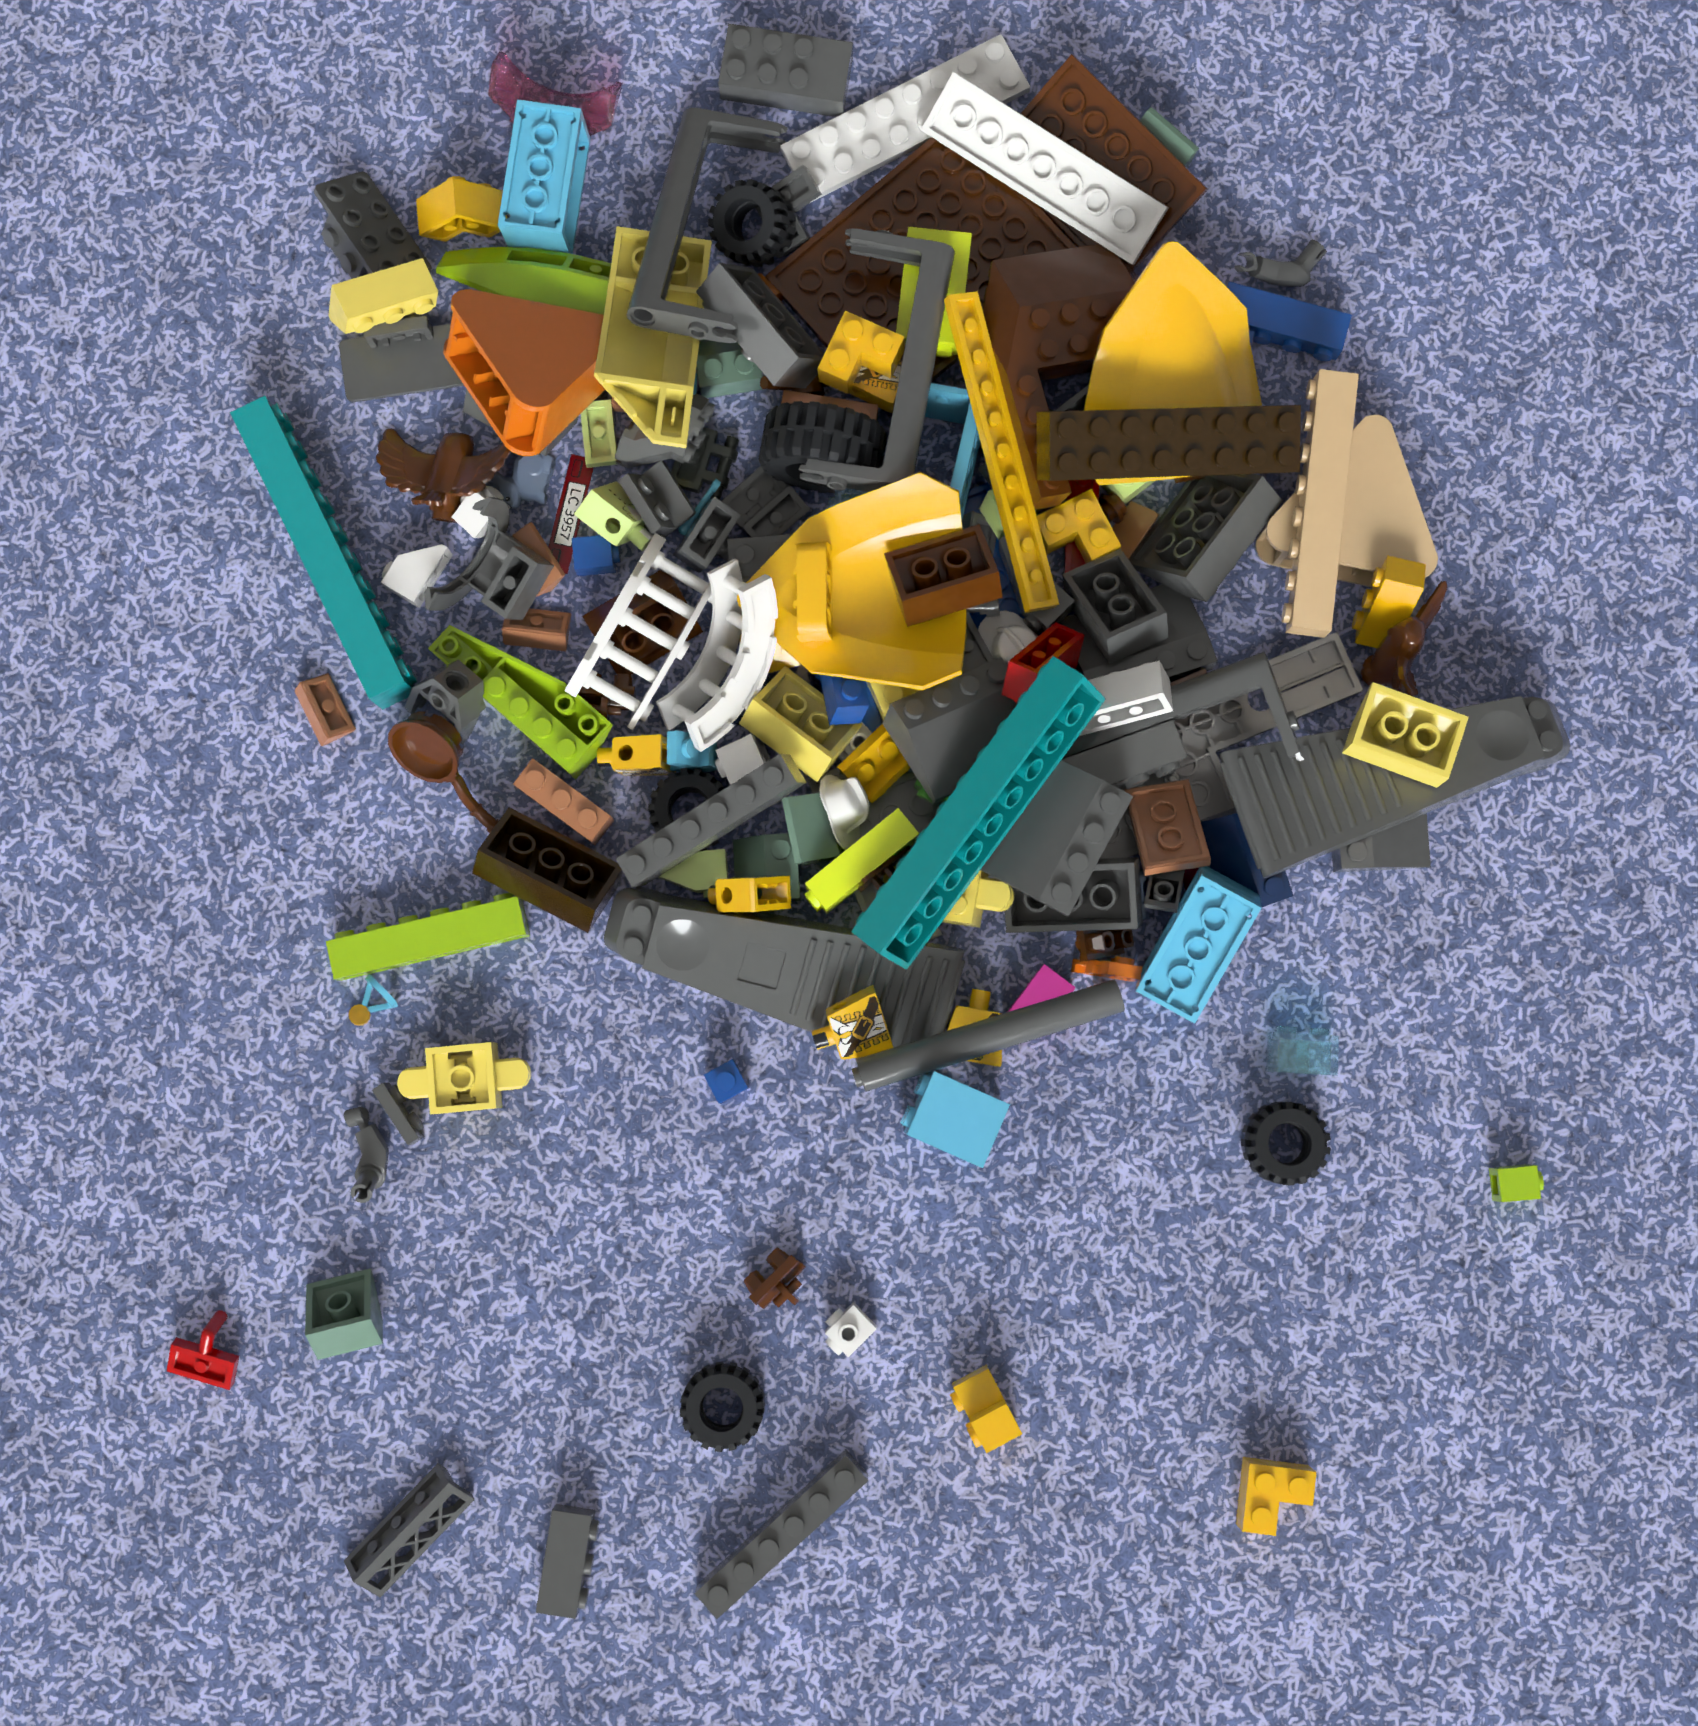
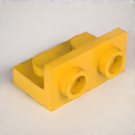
(875, 764)

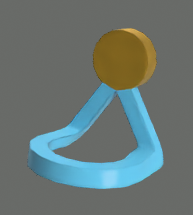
(360, 1014)

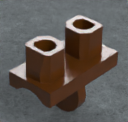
(602, 703)
(1102, 943)
(779, 1284)

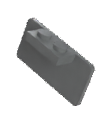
(364, 226)
(397, 360)

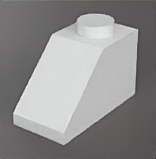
(415, 572)

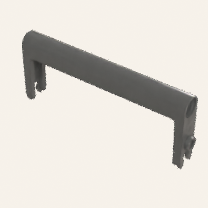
(648, 301)
(906, 427)
(1208, 691)
(988, 1035)

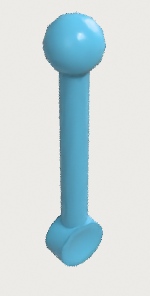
(683, 529)

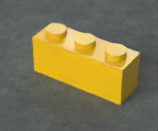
(1390, 600)

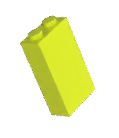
(961, 244)
(845, 872)

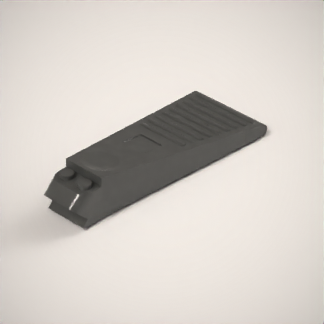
(1332, 799)
(781, 962)

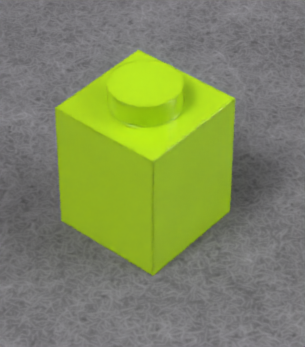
(1516, 1183)

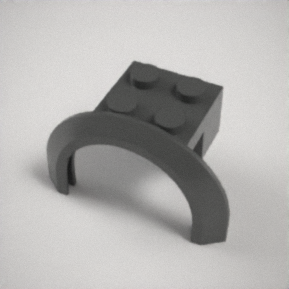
(501, 571)

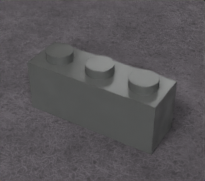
(567, 1561)

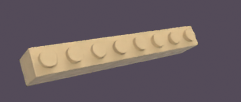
(1321, 503)

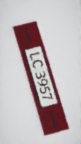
(566, 523)

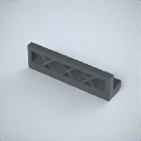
(401, 1529)

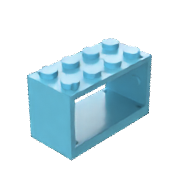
(544, 177)
(954, 405)
(1198, 943)
(954, 1118)

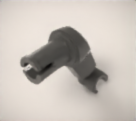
(1284, 273)
(374, 1160)

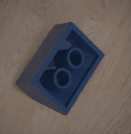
(1233, 858)

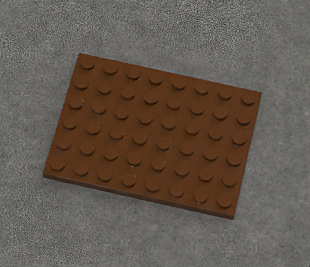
(924, 191)

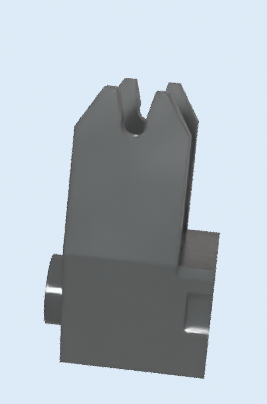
(455, 693)

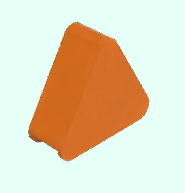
(524, 364)

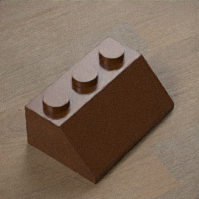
(943, 575)
(652, 612)

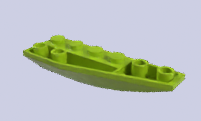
(531, 275)
(531, 700)

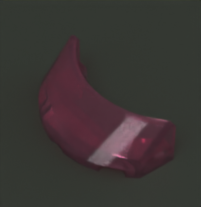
(509, 84)

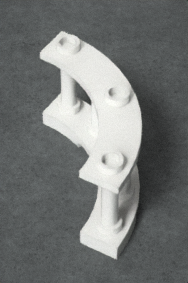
(623, 615)
(750, 665)

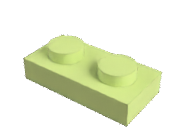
(599, 434)

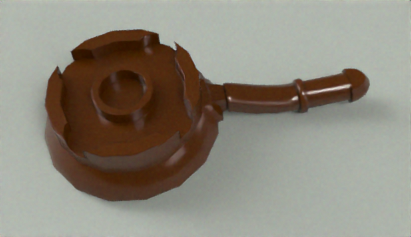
(432, 752)

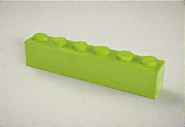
(427, 938)

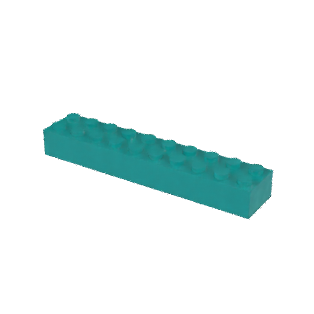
(323, 552)
(979, 813)

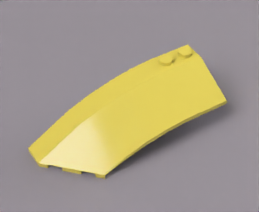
(647, 368)

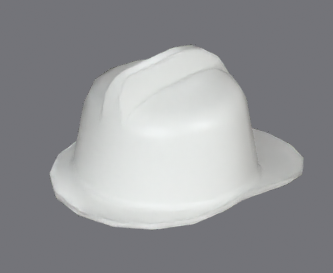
(1006, 635)
(845, 806)

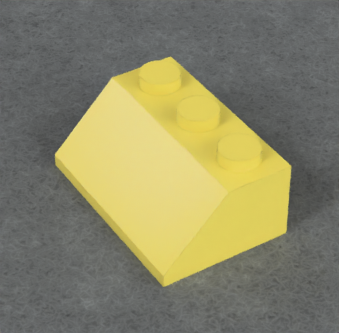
(382, 297)
(794, 721)
(1406, 735)

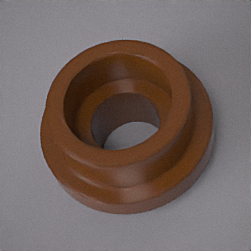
(1113, 507)

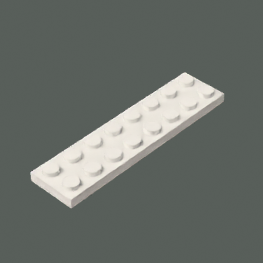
(893, 121)
(1044, 168)

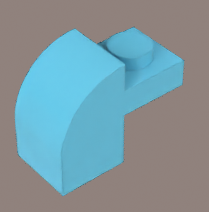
(683, 754)

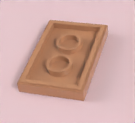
(1167, 827)

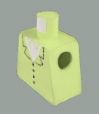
(614, 516)

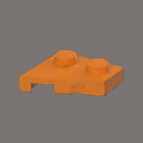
(1118, 968)

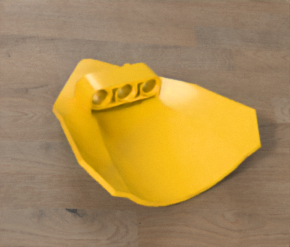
(1174, 344)
(839, 597)

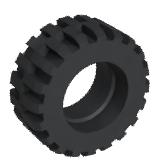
(818, 433)

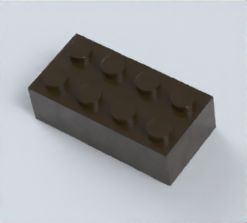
(547, 869)

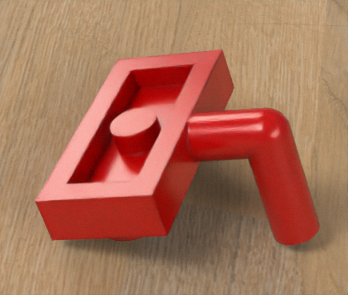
(203, 1361)

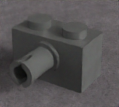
(707, 536)

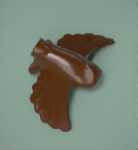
(439, 476)
(1400, 647)

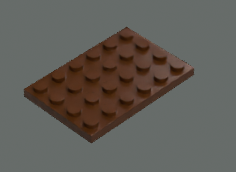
(1098, 124)

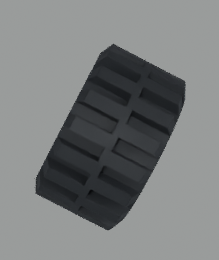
(729, 216)
(676, 786)
(1313, 1148)
(714, 1434)

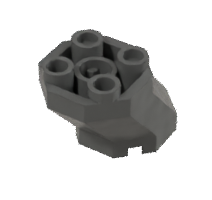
(638, 450)

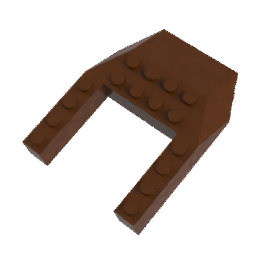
(1045, 325)

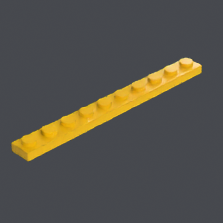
(1001, 452)

